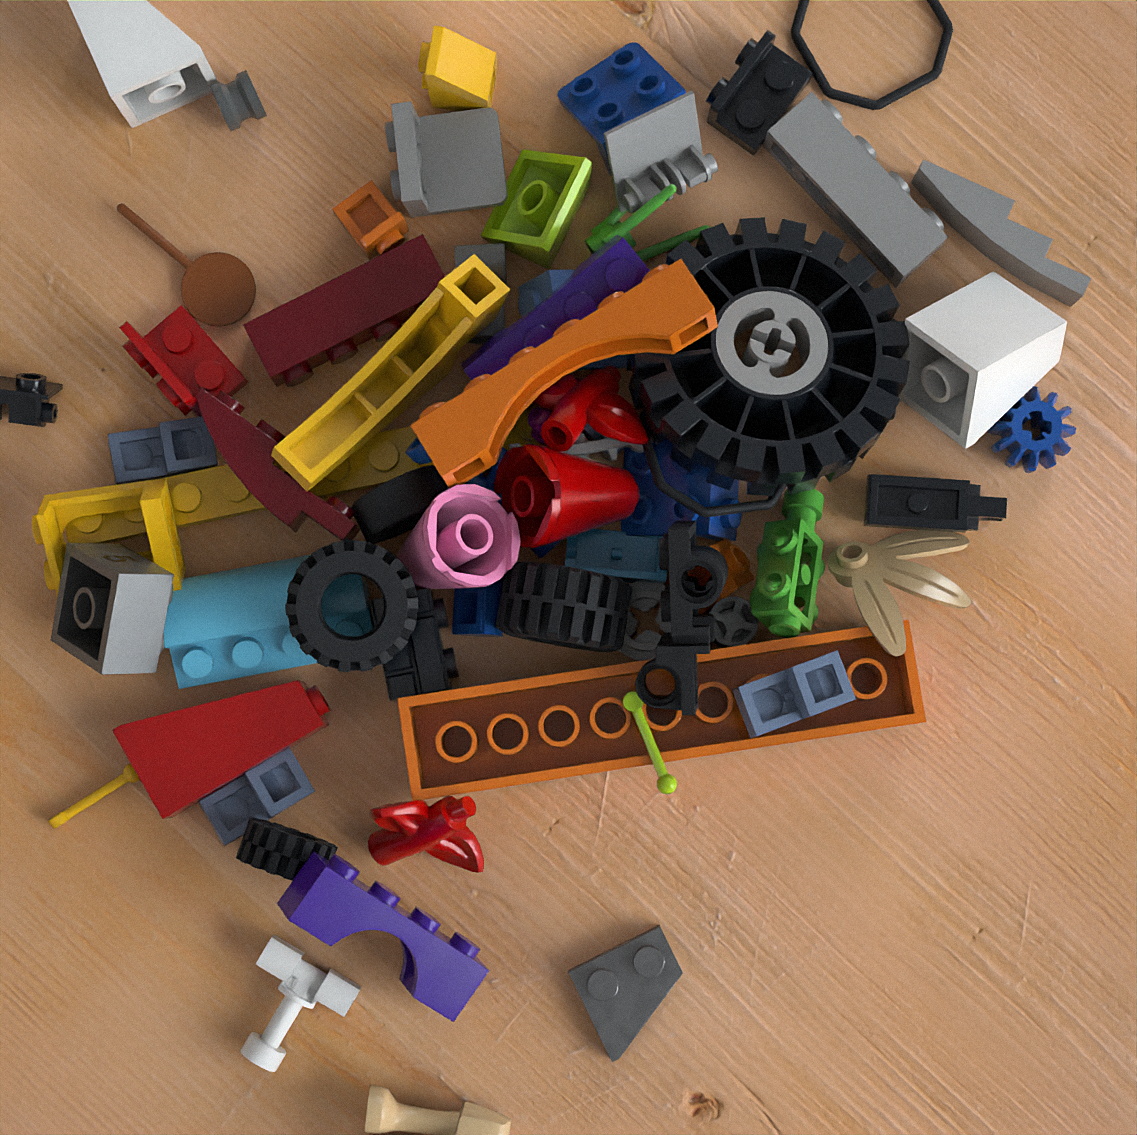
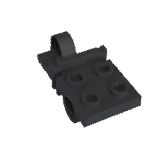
(680, 606)

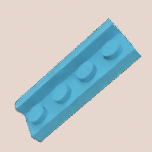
(238, 623)

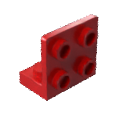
(184, 359)

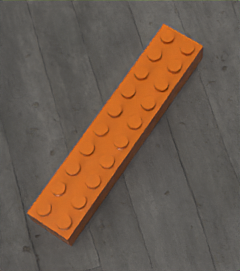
(579, 724)

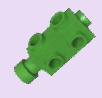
(782, 576)

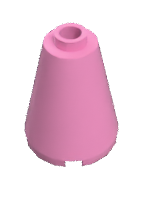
(461, 541)

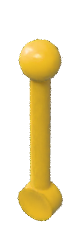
(128, 775)

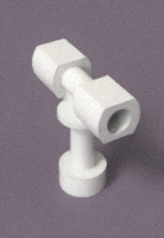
(302, 987)

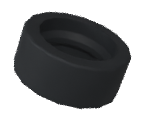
(397, 504)

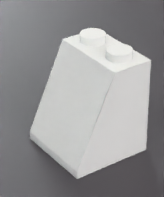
(142, 57)
(978, 355)

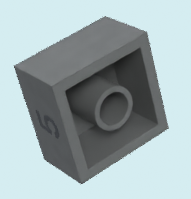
(112, 608)

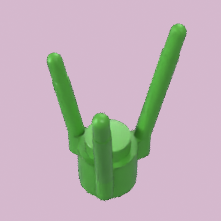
(611, 226)

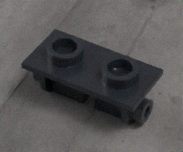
(29, 399)

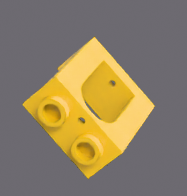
(149, 495)

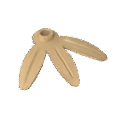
(869, 567)

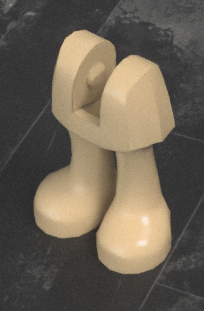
(388, 1115)

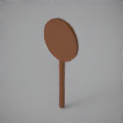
(214, 287)

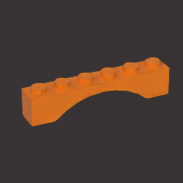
(653, 317)

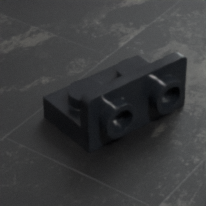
(756, 93)

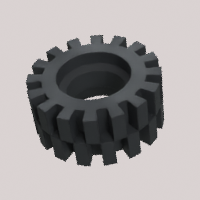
(279, 848)

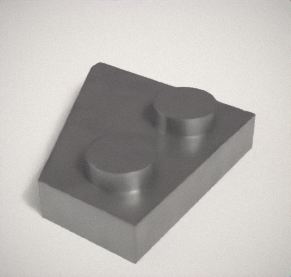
(626, 987)

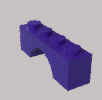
(607, 271)
(335, 904)

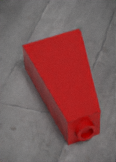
(215, 743)

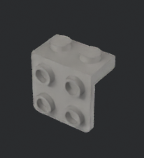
(446, 160)

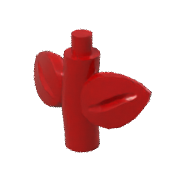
(589, 402)
(437, 829)

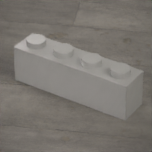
(855, 188)

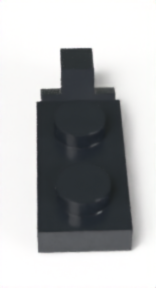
(928, 504)

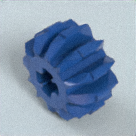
(1020, 442)

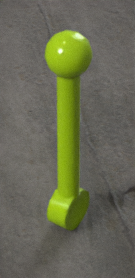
(666, 782)

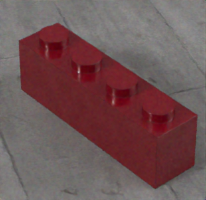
(345, 313)

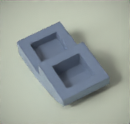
(162, 451)
(794, 694)
(257, 794)

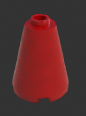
(561, 493)

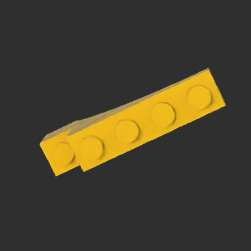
(396, 375)

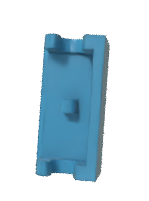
(616, 555)

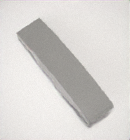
(982, 220)

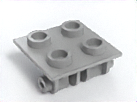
(657, 152)

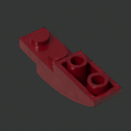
(248, 455)

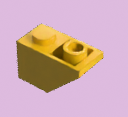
(457, 71)

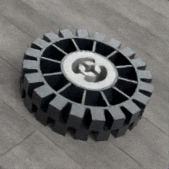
(742, 413)

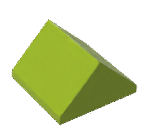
(540, 204)

